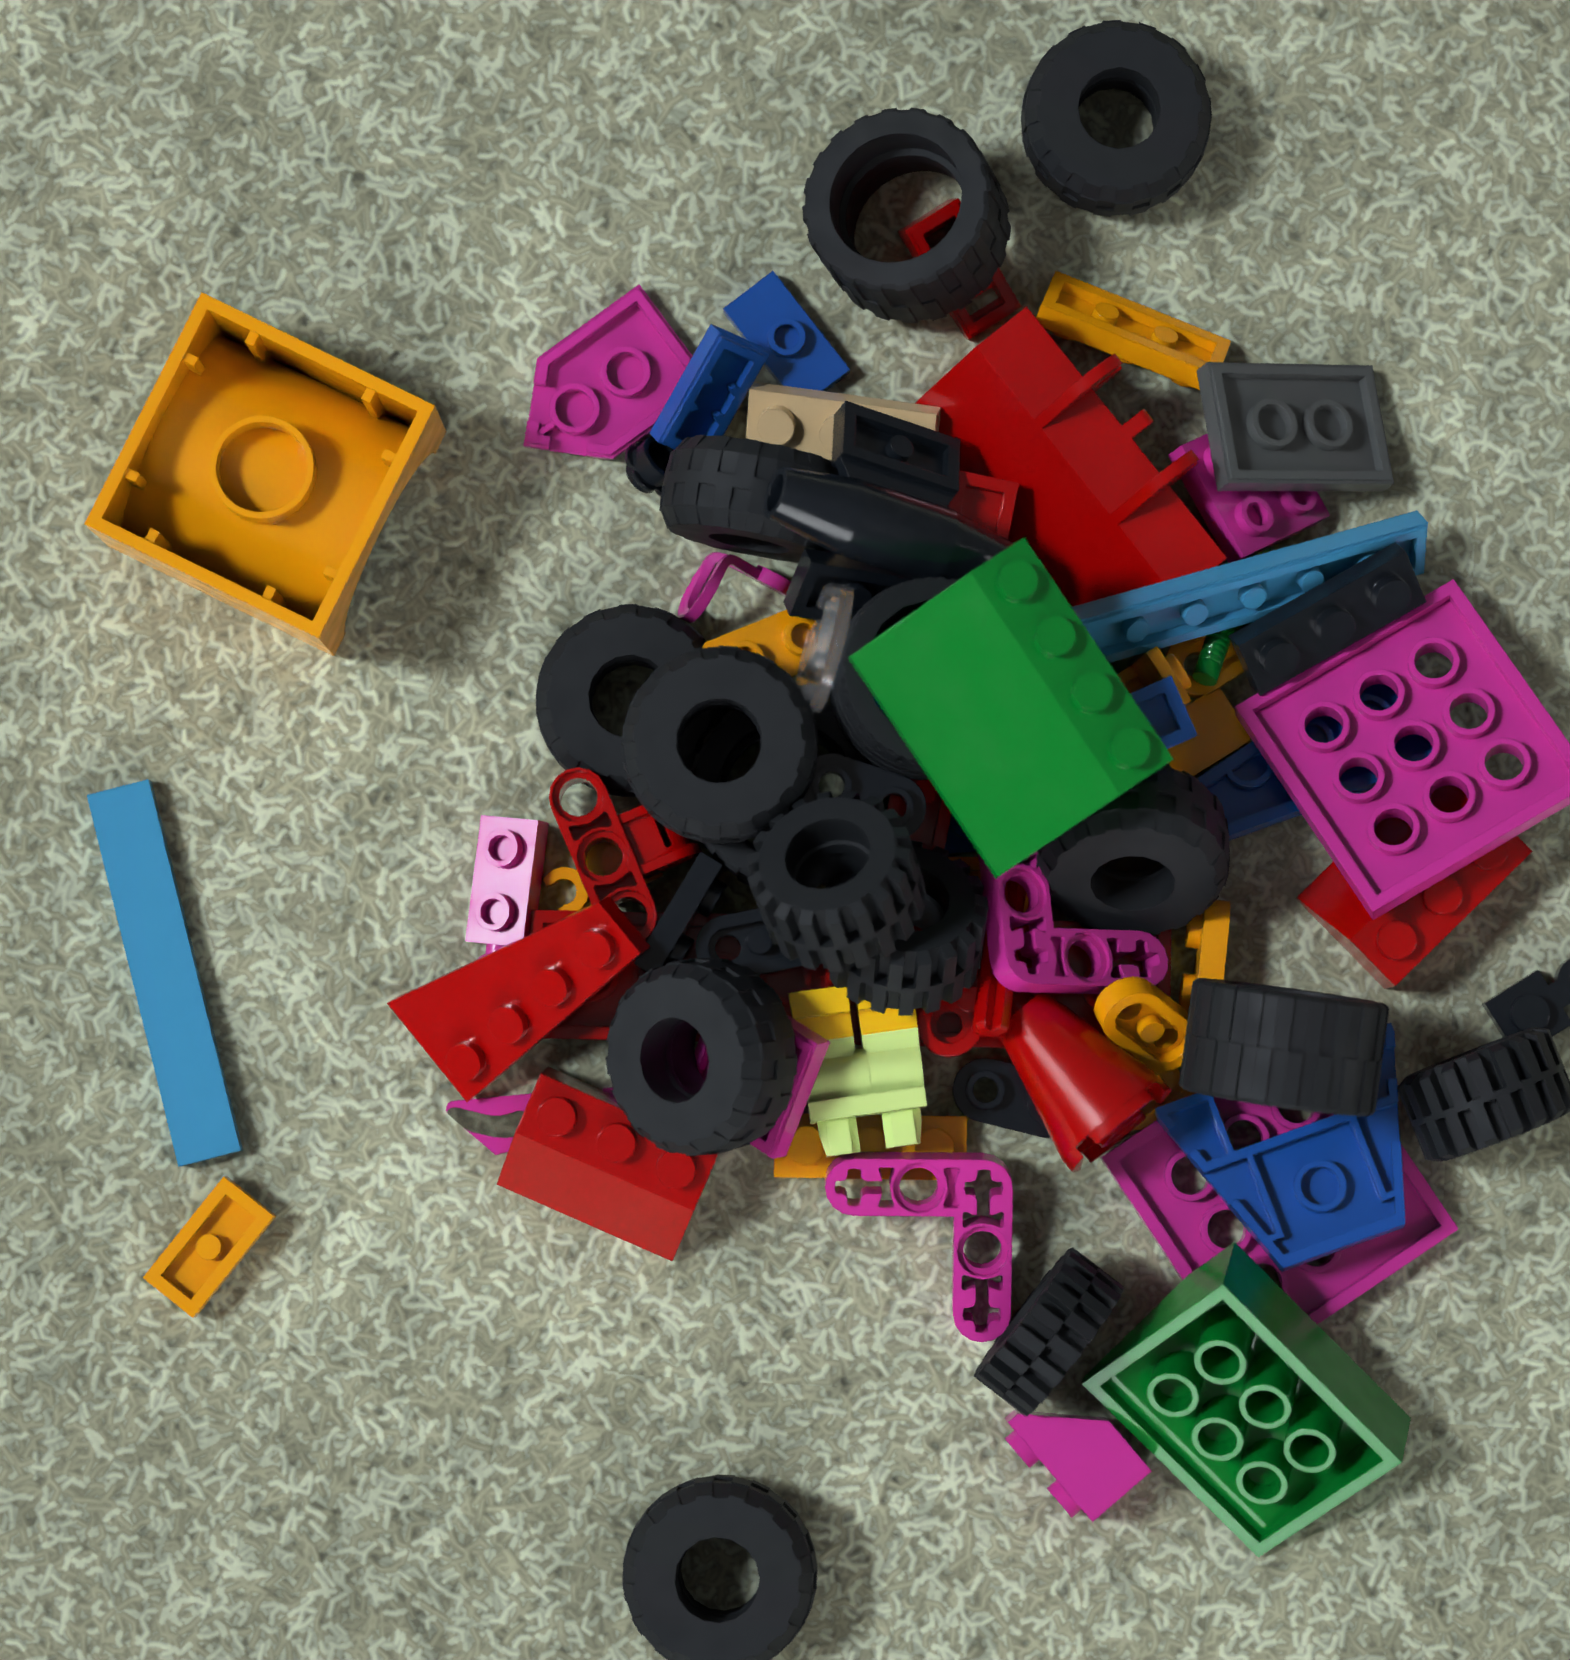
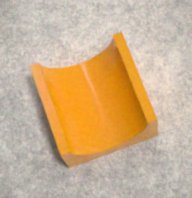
(263, 472)

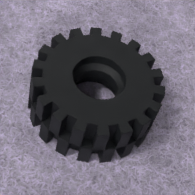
(1049, 1332)

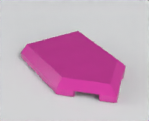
(606, 381)

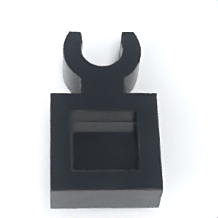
(1532, 1003)

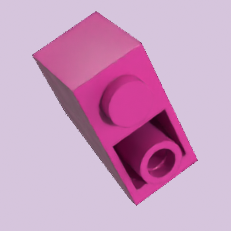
(1083, 1455)

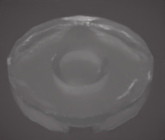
(825, 645)

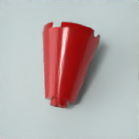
(1077, 1078)

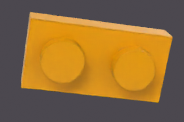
(209, 1246)

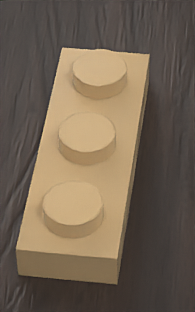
(806, 416)

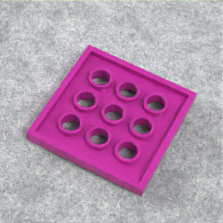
(1439, 840)
(1181, 1220)

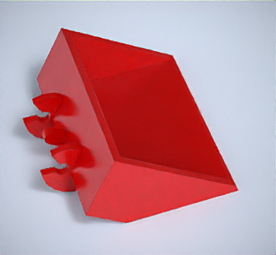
(1085, 487)

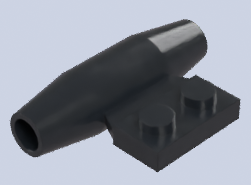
(886, 499)

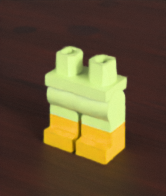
(864, 1081)

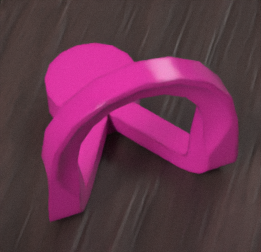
(693, 606)

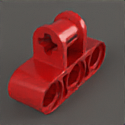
(631, 832)

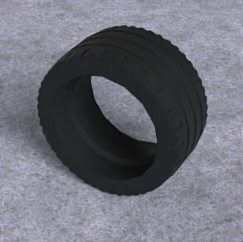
(850, 698)

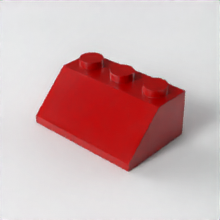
(1409, 932)
(592, 1165)

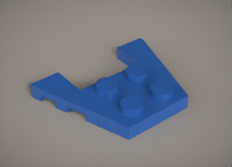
(1308, 1186)

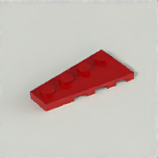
(508, 1001)

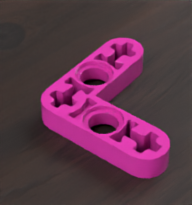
(1050, 945)
(948, 1200)

